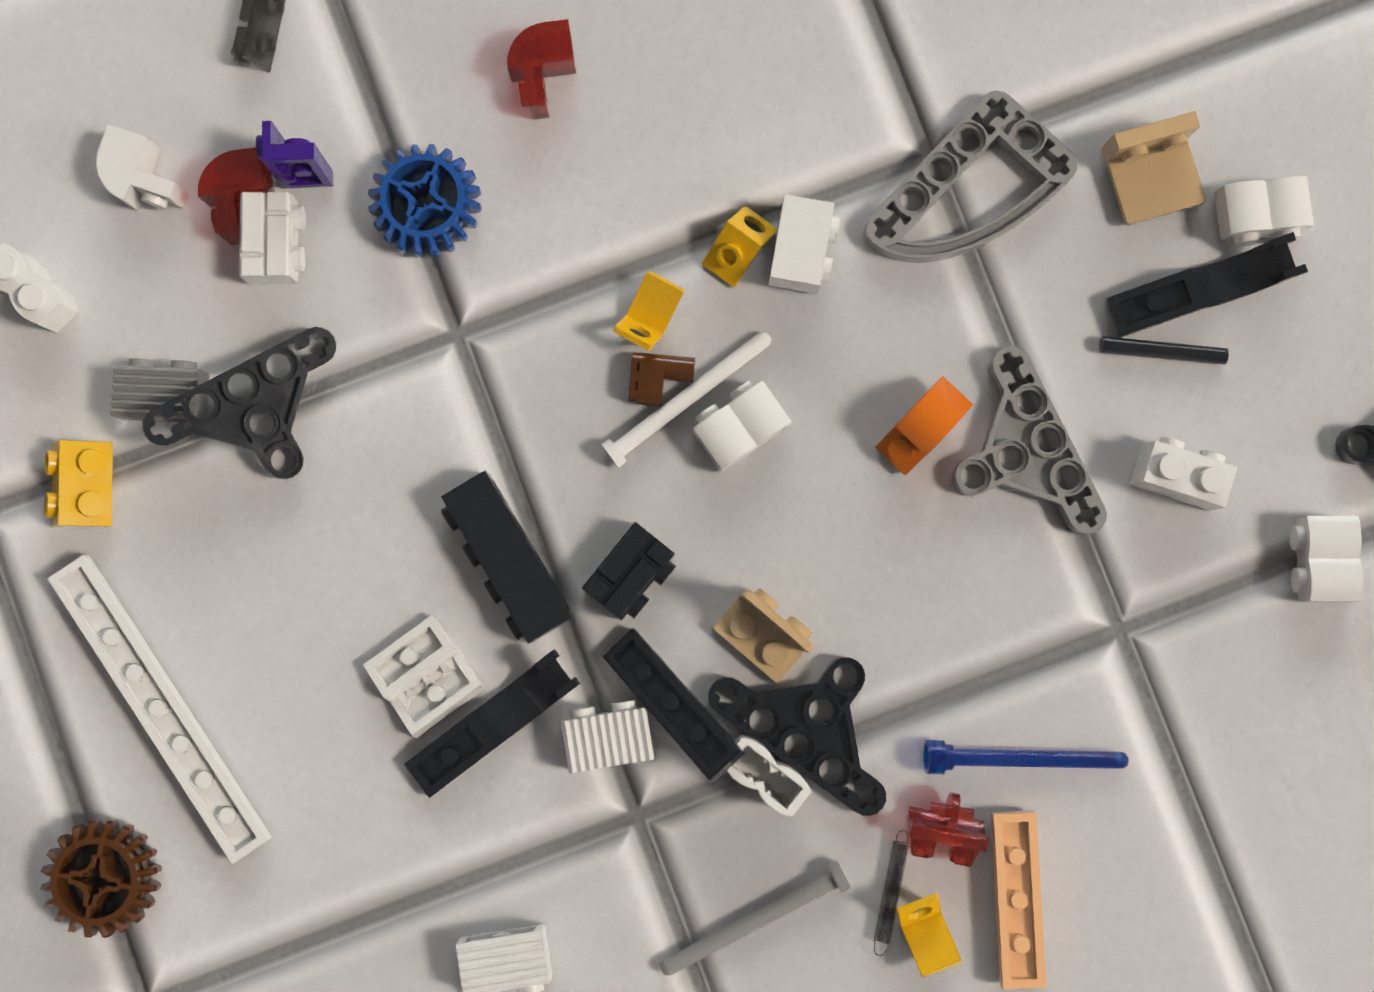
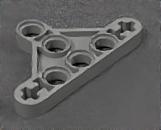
(1037, 468)

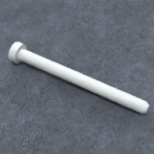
(618, 449)

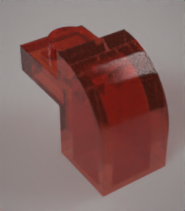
(537, 54)
(224, 181)

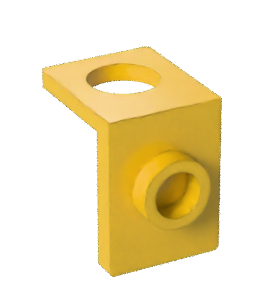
(737, 246)
(650, 311)
(928, 935)

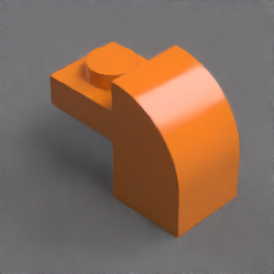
(924, 426)

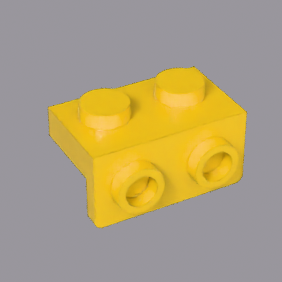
(79, 483)

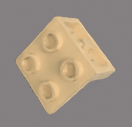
(1154, 169)
(763, 634)

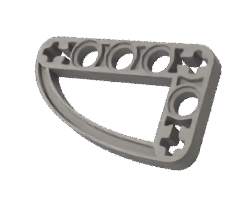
(1003, 133)

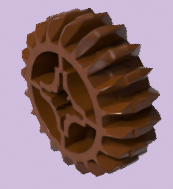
(91, 911)

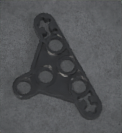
(232, 415)
(826, 740)

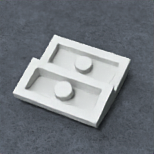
(424, 676)

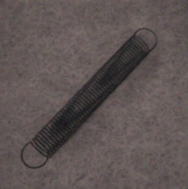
(894, 898)

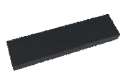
(673, 705)

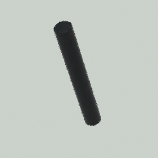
(1163, 350)

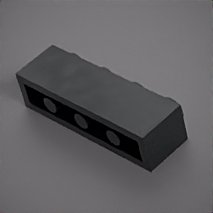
(507, 558)

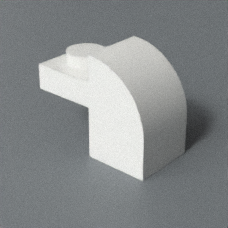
(126, 170)

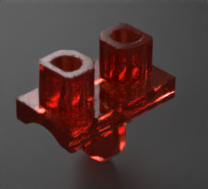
(947, 825)

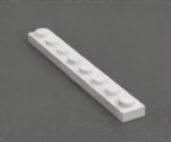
(160, 708)

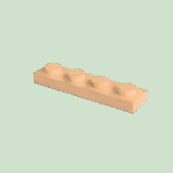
(1018, 900)

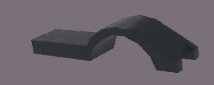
(1204, 286)
(490, 724)

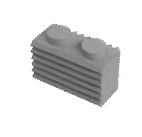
(144, 387)

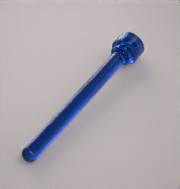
(942, 757)

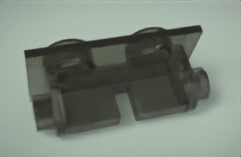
(259, 39)

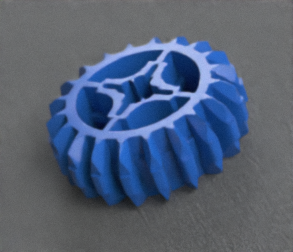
(436, 169)

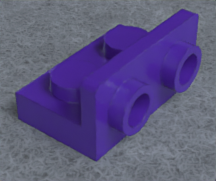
(293, 160)

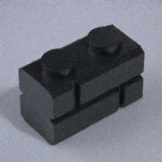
(629, 572)

